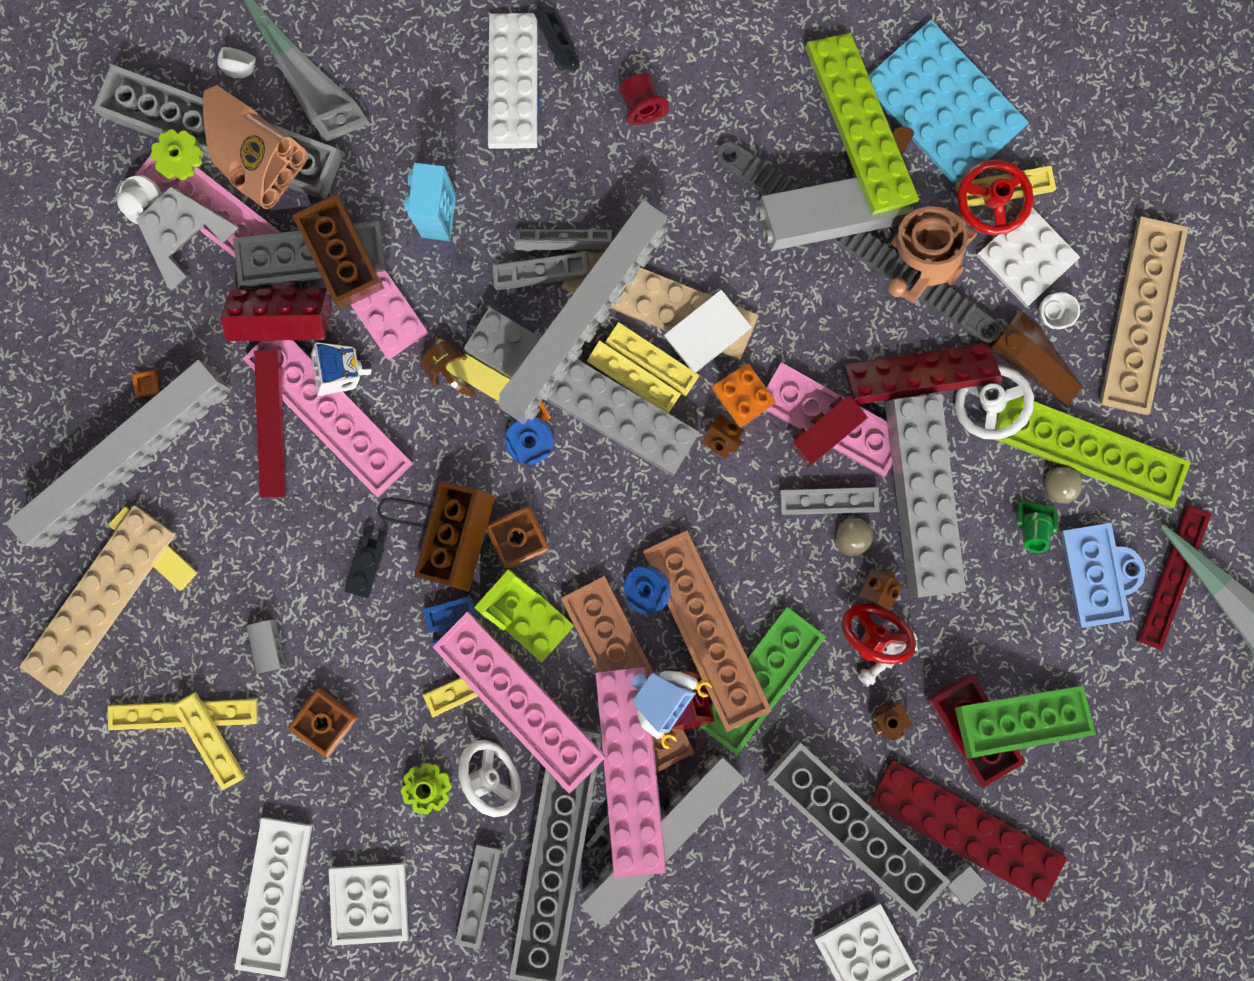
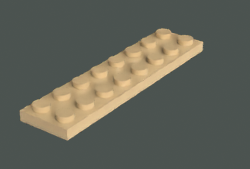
(662, 302)
(1143, 316)
(97, 600)

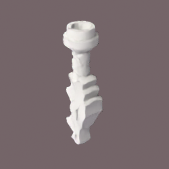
(867, 676)

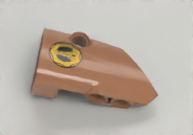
(249, 149)

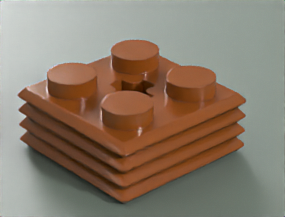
(502, 532)
(307, 726)

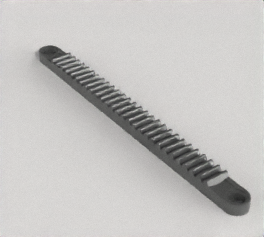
(867, 249)

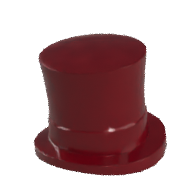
(642, 100)

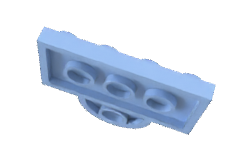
(1099, 574)

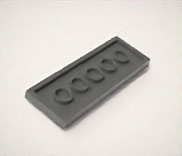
(286, 258)

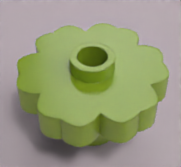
(176, 154)
(413, 791)

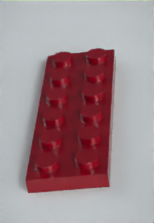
(922, 373)

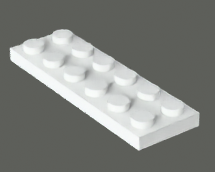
(512, 80)
(273, 897)

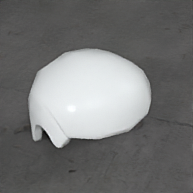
(235, 62)
(1060, 305)

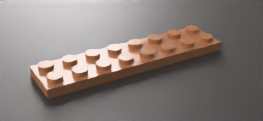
(708, 632)
(615, 647)

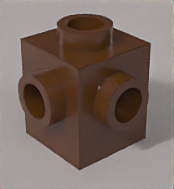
(723, 437)
(881, 589)
(899, 722)

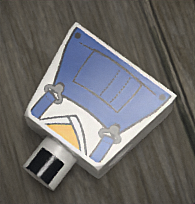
(337, 368)

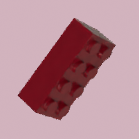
(276, 314)
(965, 692)

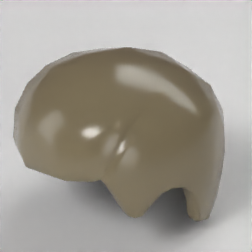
(1063, 484)
(853, 536)

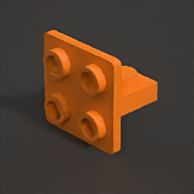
(743, 395)

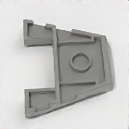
(174, 221)

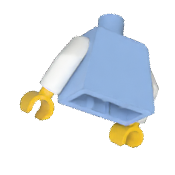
(663, 700)

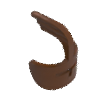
(440, 350)

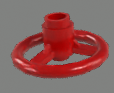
(995, 196)
(876, 636)

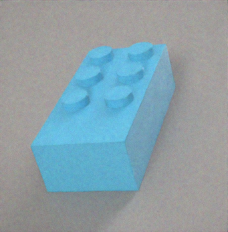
(431, 201)

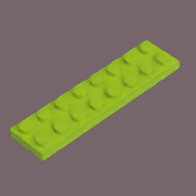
(861, 123)
(1096, 452)

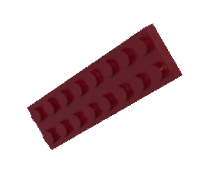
(967, 831)

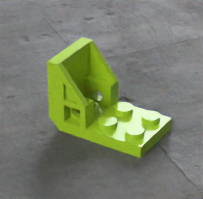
(524, 615)

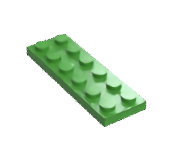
(776, 664)
(1024, 721)

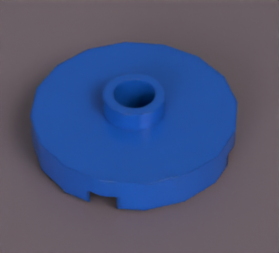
(529, 452)
(636, 589)

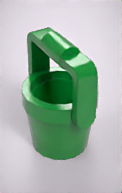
(1036, 526)

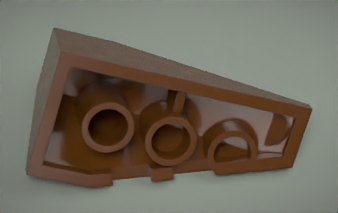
(1031, 353)

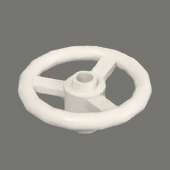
(995, 391)
(487, 779)

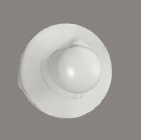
(137, 195)

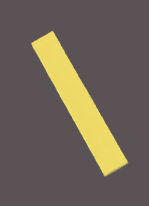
(164, 716)

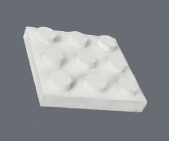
(1028, 258)
(368, 904)
(865, 948)

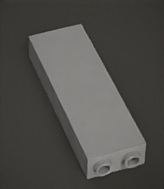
(820, 214)

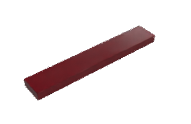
(270, 423)
(1172, 580)

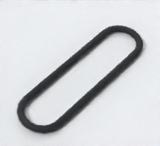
(405, 502)

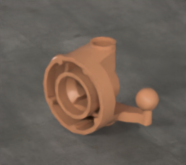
(936, 230)

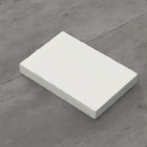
(707, 331)

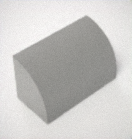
(265, 646)

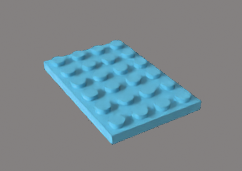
(945, 102)

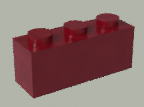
(828, 430)

